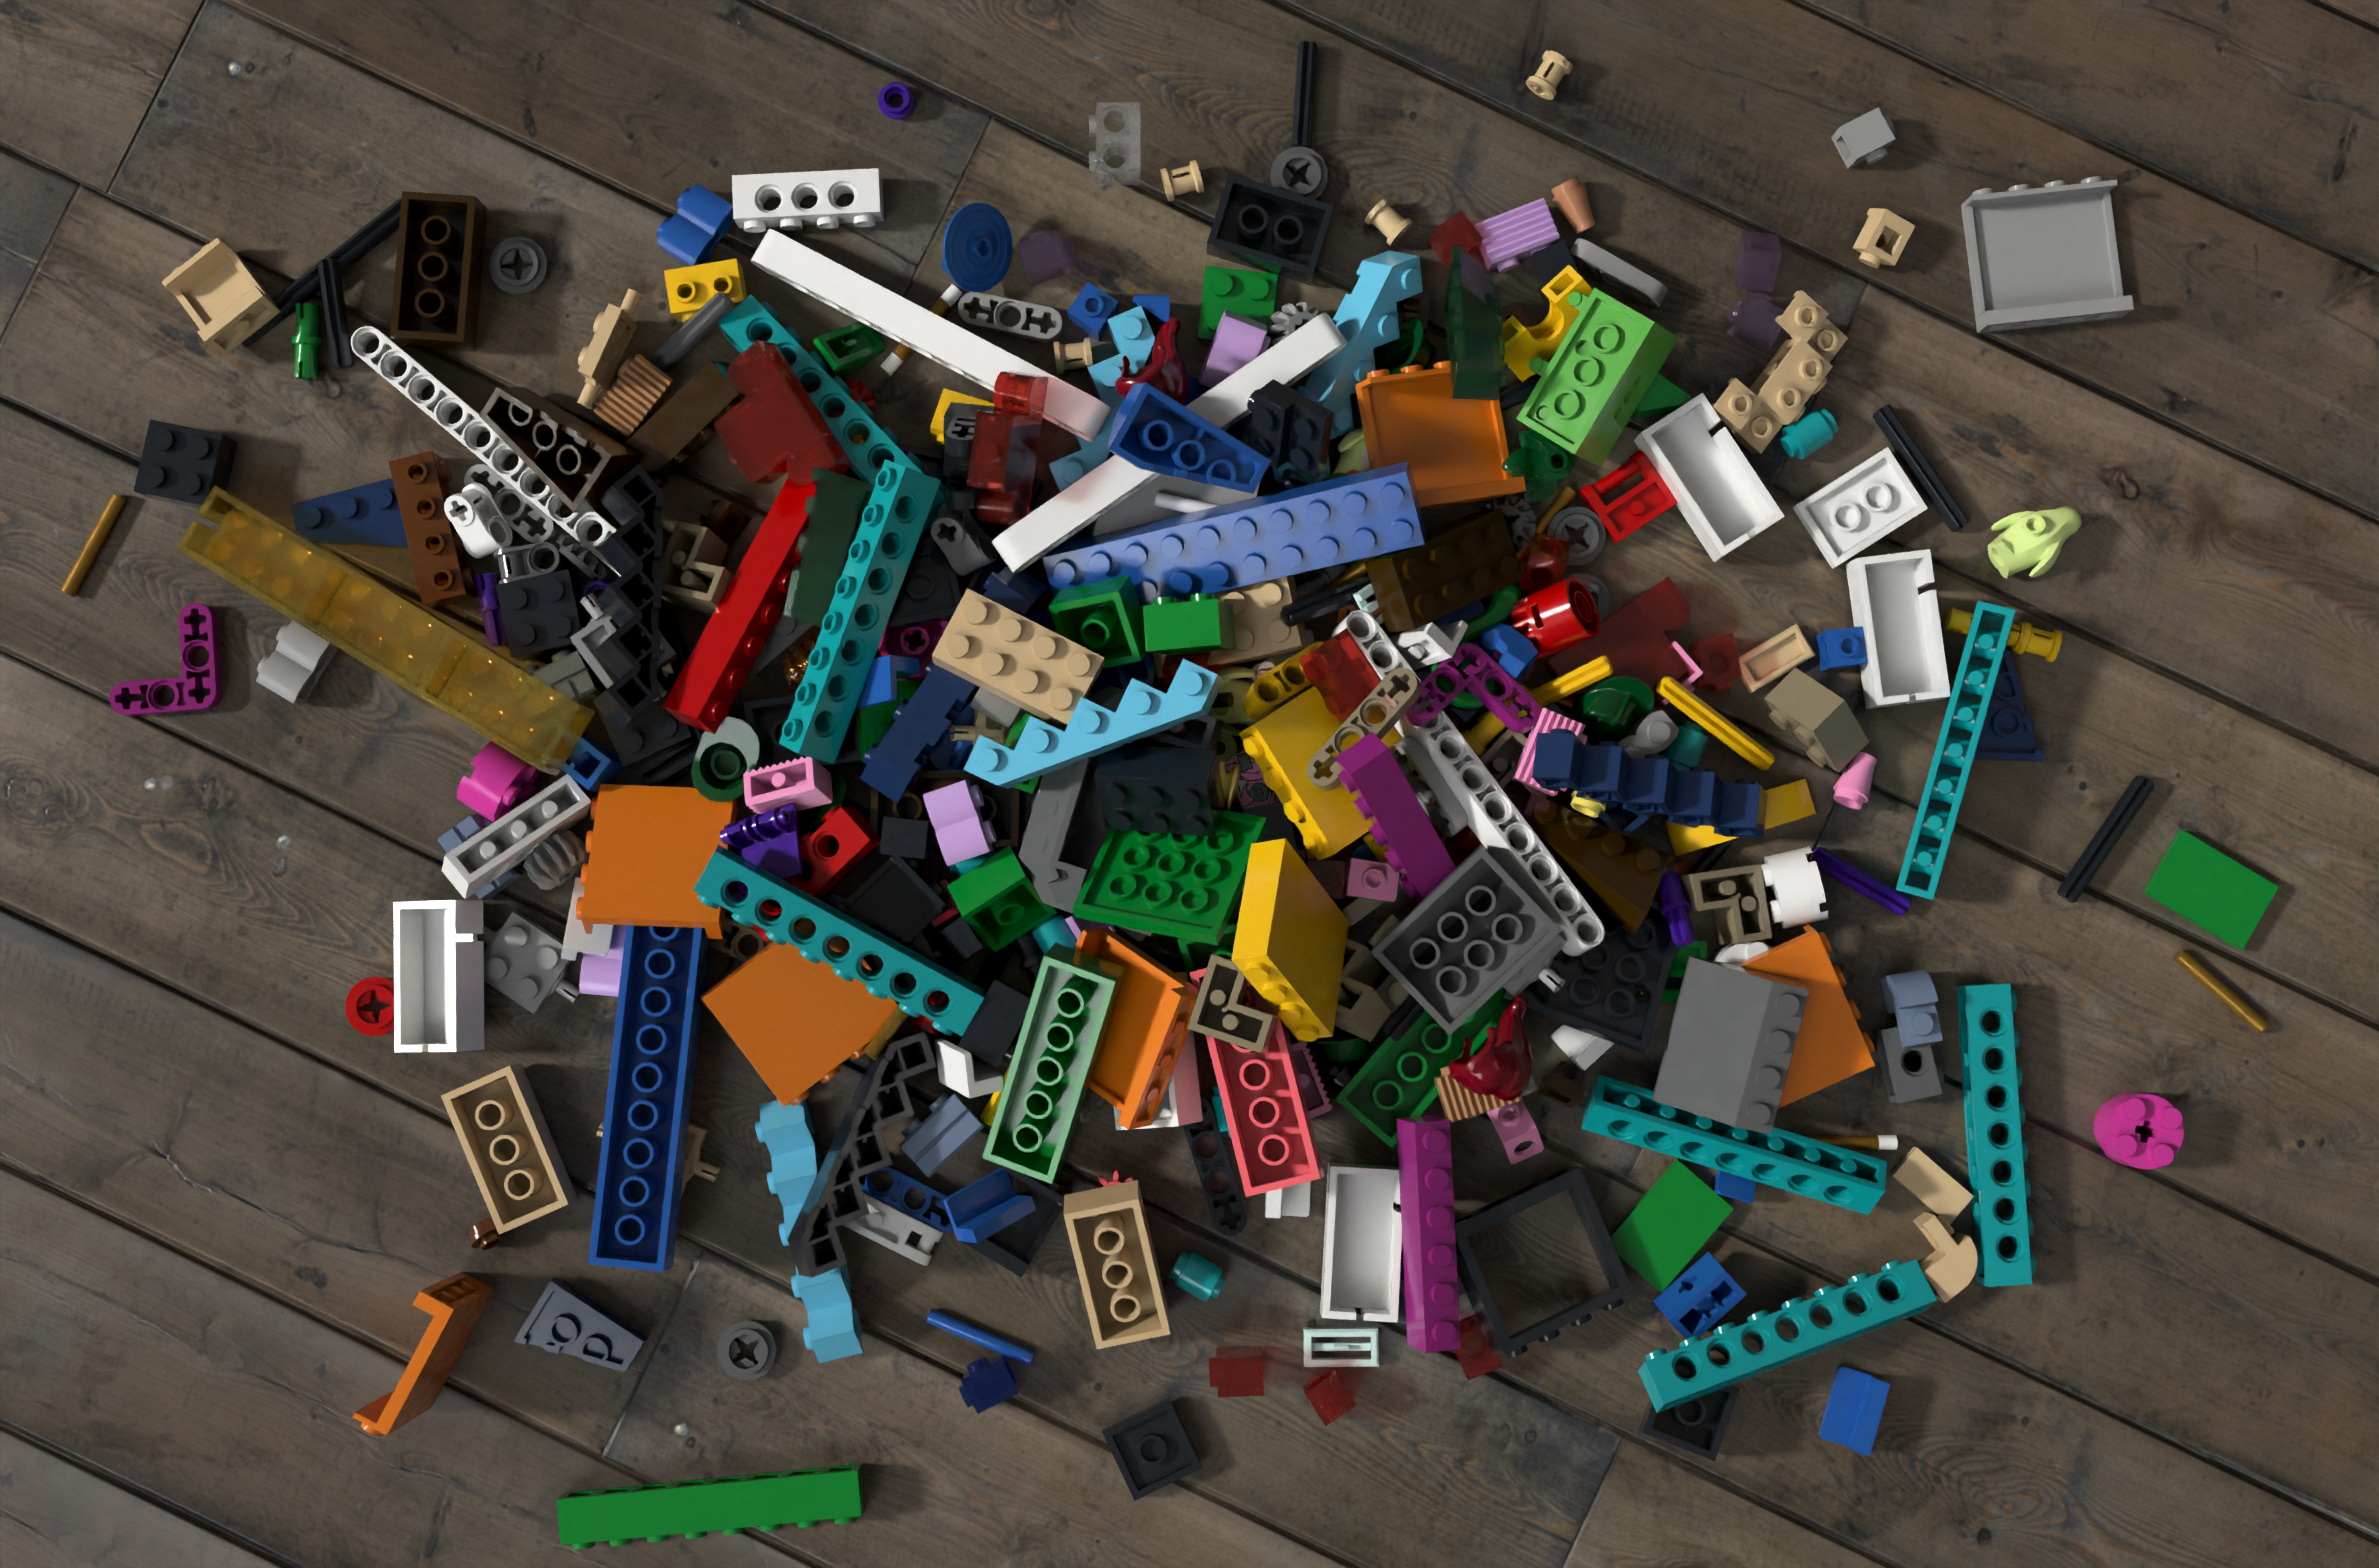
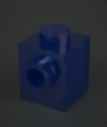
(988, 1383)

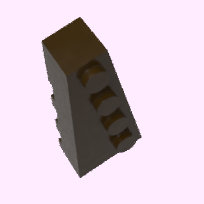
(684, 423)
(558, 447)
(1598, 860)

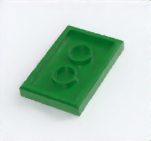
(2210, 890)
(1669, 1225)

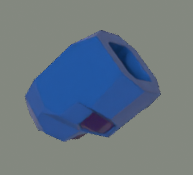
(1508, 649)

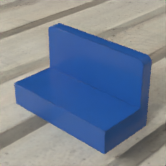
(881, 680)
(986, 1207)
(1854, 1409)

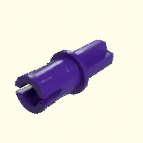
(491, 609)
(1676, 909)

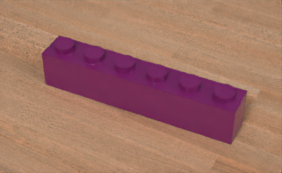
(1395, 815)
(1428, 1233)

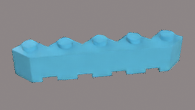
(1366, 321)
(1136, 341)
(1095, 728)
(832, 1321)

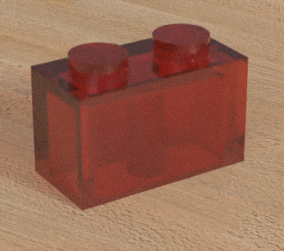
(1340, 674)
(1237, 1371)

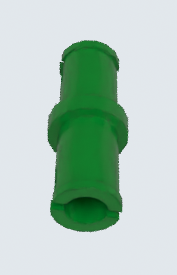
(306, 341)

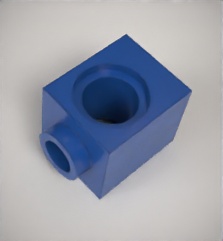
(1092, 310)
(1841, 649)

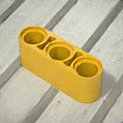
(1276, 687)

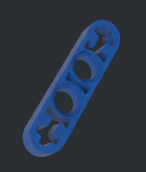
(896, 1197)

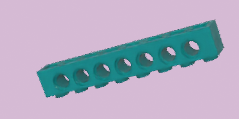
(752, 320)
(874, 600)
(1955, 750)
(830, 922)
(1982, 1153)
(1774, 1159)
(1668, 1389)

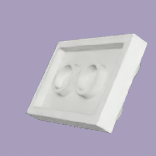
(1860, 507)

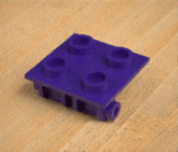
(768, 842)

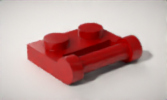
(1634, 507)

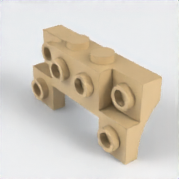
(1787, 379)

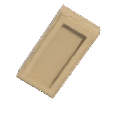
(1774, 658)
(1931, 1185)

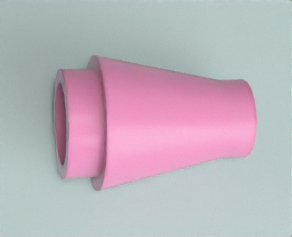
(1856, 781)

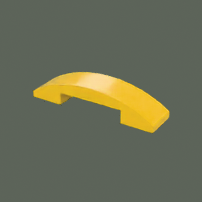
(1784, 805)

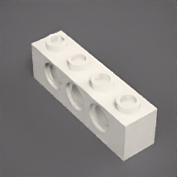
(754, 190)
(515, 836)

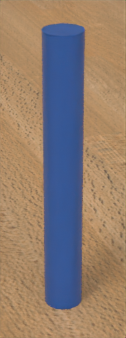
(980, 1336)

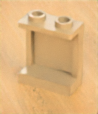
(221, 296)

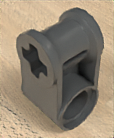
(962, 540)
(526, 561)

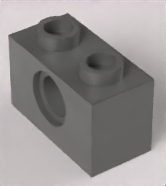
(1899, 1082)

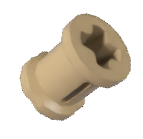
(1549, 75)
(1182, 180)
(1388, 221)
(1073, 355)

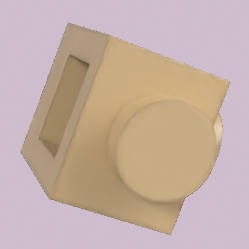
(1892, 235)

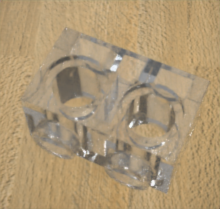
(1121, 143)

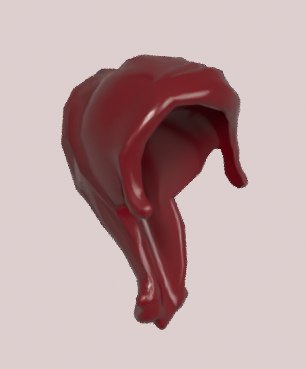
(1167, 368)
(1500, 1067)

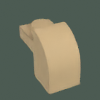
(1952, 1262)

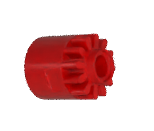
(1557, 617)

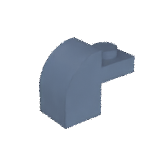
(1913, 1002)

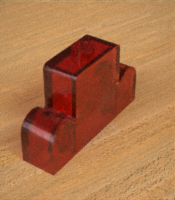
(776, 422)
(1007, 447)
(1634, 640)

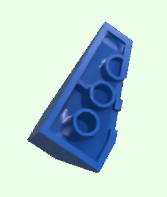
(1174, 441)

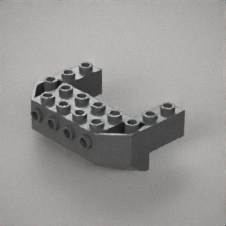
(1068, 816)

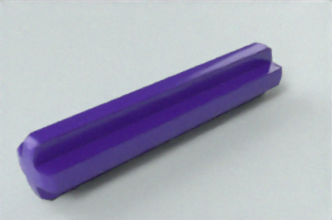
(1860, 881)

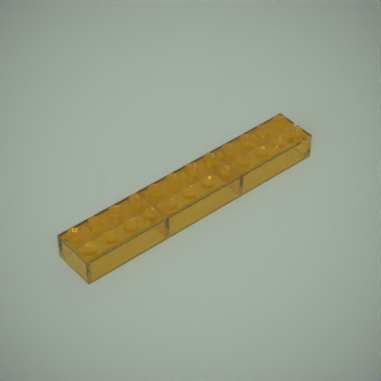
(387, 631)

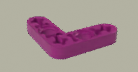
(1474, 679)
(184, 686)

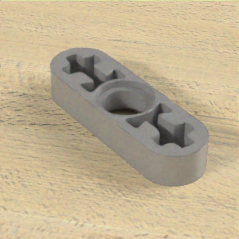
(1618, 273)
(1002, 303)
(537, 514)
(1429, 786)

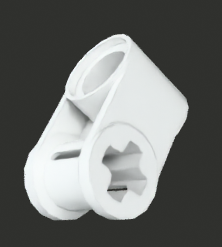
(478, 524)

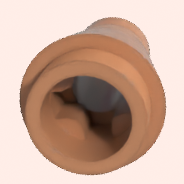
(1574, 204)

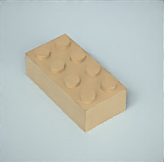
(1257, 624)
(1017, 659)
(509, 1148)
(1116, 1264)

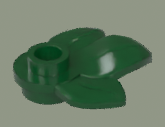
(1535, 465)

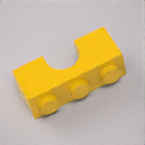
(1544, 339)

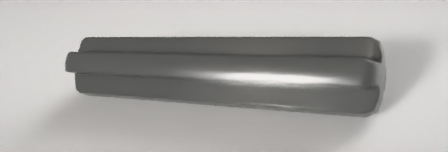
(692, 331)

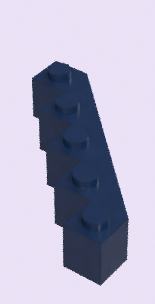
(941, 697)
(1649, 785)

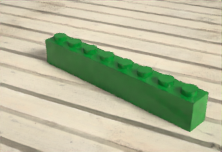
(711, 1505)

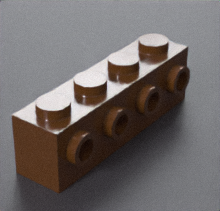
(431, 537)

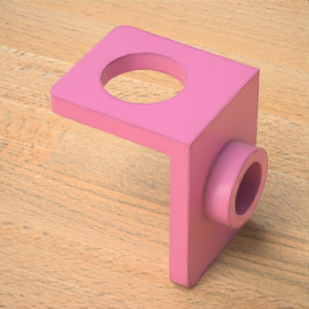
(1693, 672)
(1370, 880)
(1516, 1126)

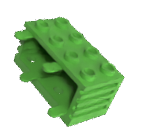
(1596, 376)

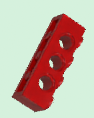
(855, 842)

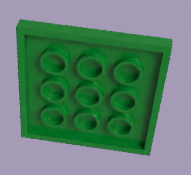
(1171, 880)

